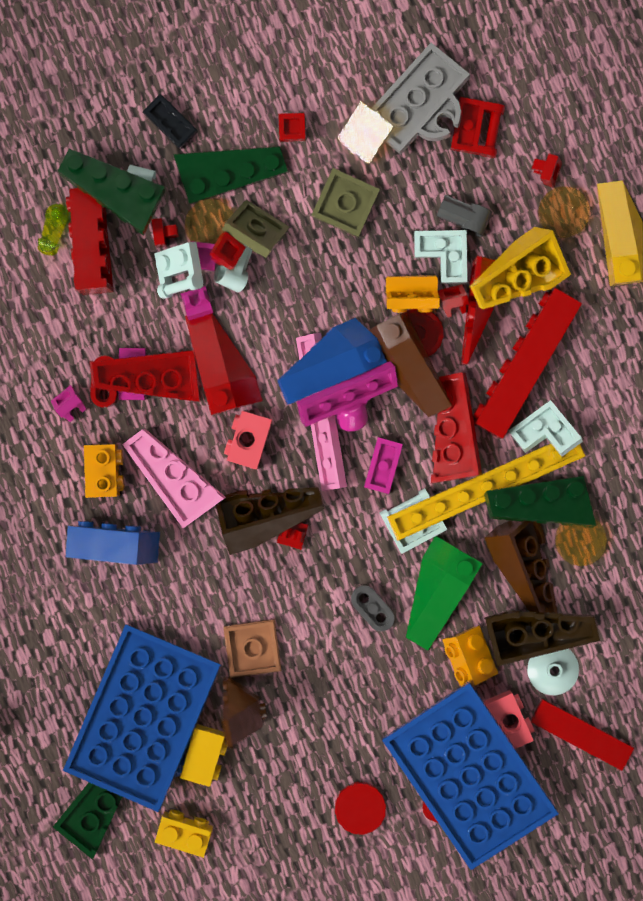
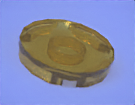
(556, 217)
(200, 226)
(580, 544)

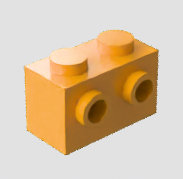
(102, 470)

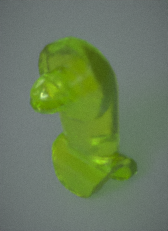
(54, 225)

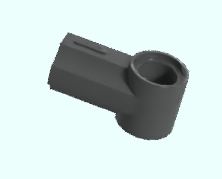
(469, 217)

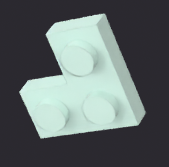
(449, 247)
(549, 424)

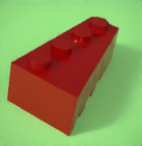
(90, 244)

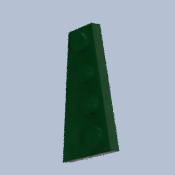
(221, 172)
(122, 192)
(544, 502)
(88, 818)

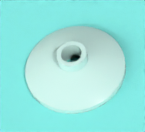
(549, 684)

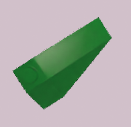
(440, 587)

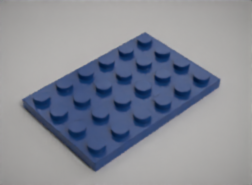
(142, 718)
(470, 775)

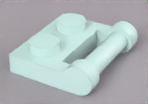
(175, 262)
(419, 537)

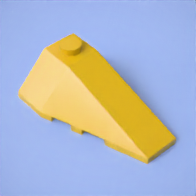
(621, 234)
(525, 267)

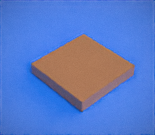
(252, 648)

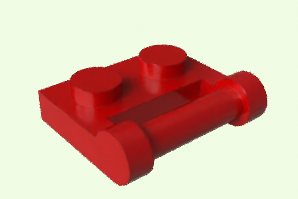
(467, 135)

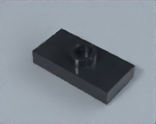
(170, 121)

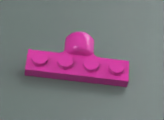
(348, 398)

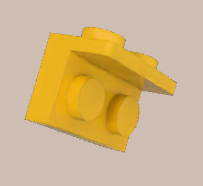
(184, 833)

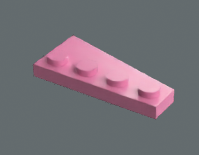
(174, 481)

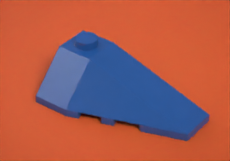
(338, 356)

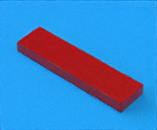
(582, 734)

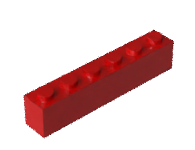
(527, 363)

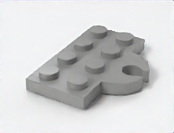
(422, 98)

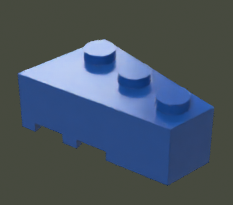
(112, 544)

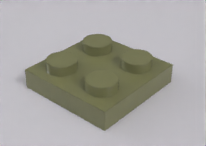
(345, 202)
(255, 228)

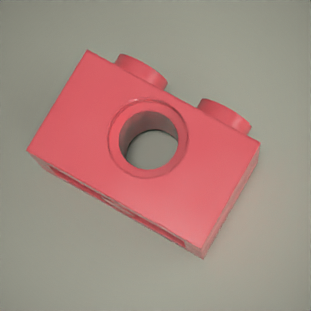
(260, 428)
(506, 704)

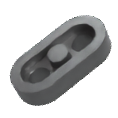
(372, 607)

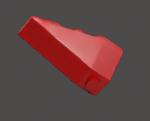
(475, 317)
(222, 369)

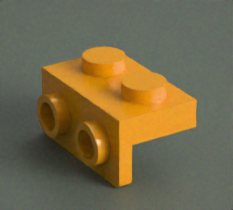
(412, 293)
(470, 656)

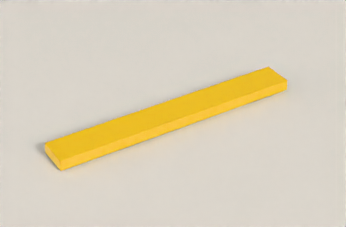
(472, 491)

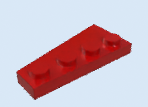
(154, 375)
(456, 441)

